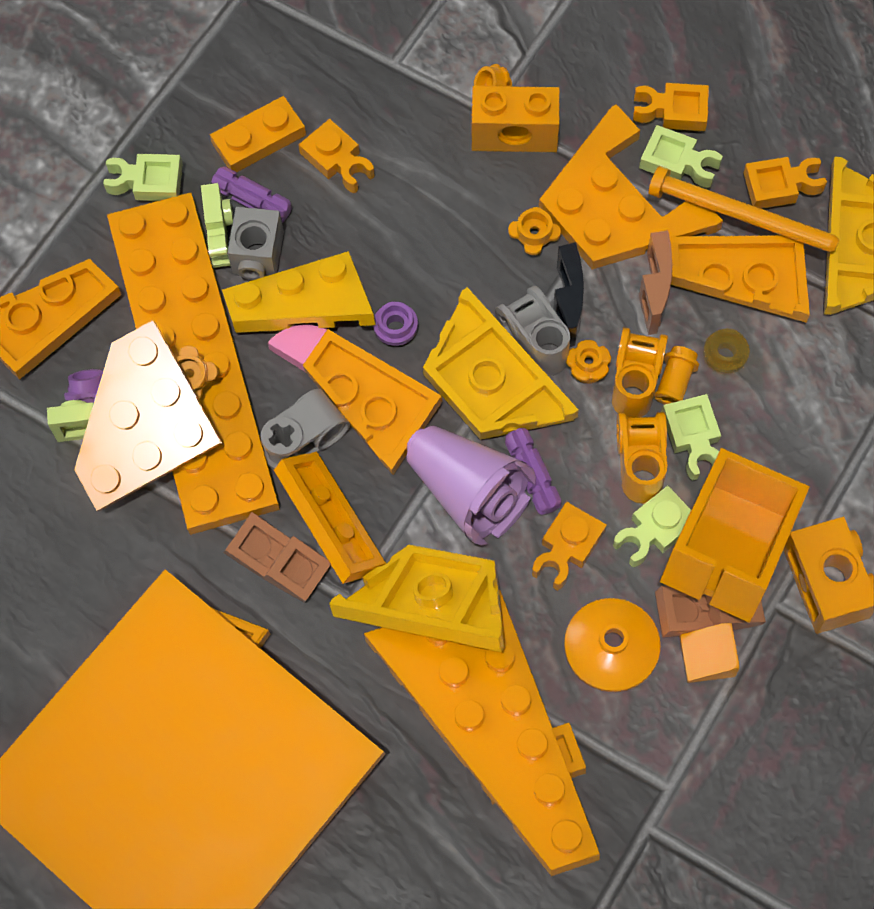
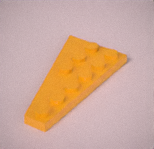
(500, 731)

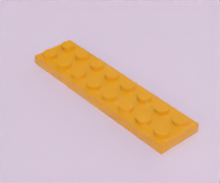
(175, 285)

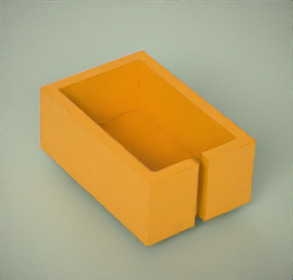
(735, 534)

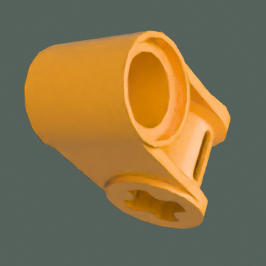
(637, 366)
(642, 447)

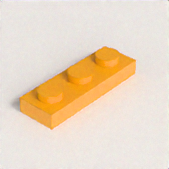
(329, 516)

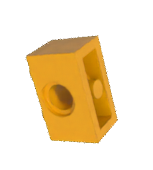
(515, 119)
(827, 601)

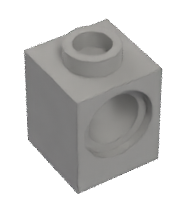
(250, 228)

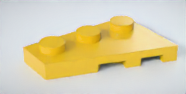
(304, 294)

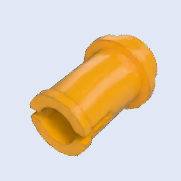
(677, 373)

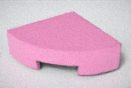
(296, 343)

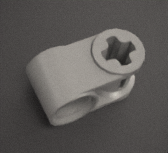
(533, 324)
(305, 426)

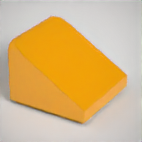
(710, 653)

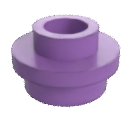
(391, 313)

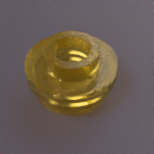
(730, 340)

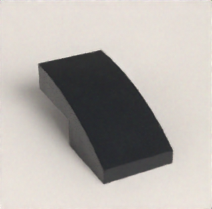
(569, 298)

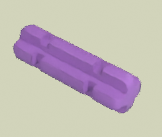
(250, 193)
(544, 495)

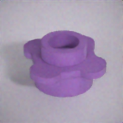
(83, 385)

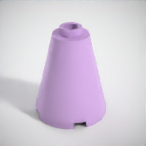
(471, 481)

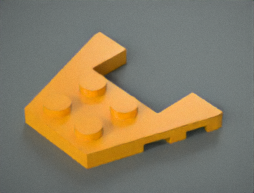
(604, 209)

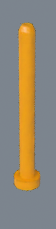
(664, 183)

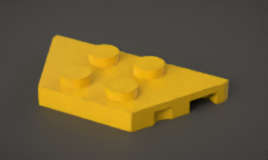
(852, 221)
(491, 376)
(430, 596)

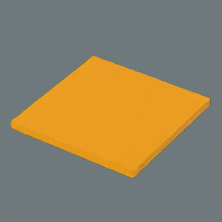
(179, 765)

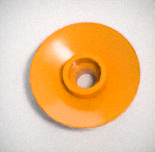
(608, 666)

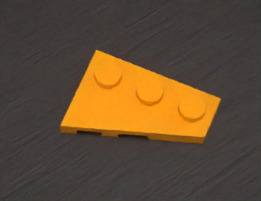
(745, 270)
(51, 313)
(372, 396)

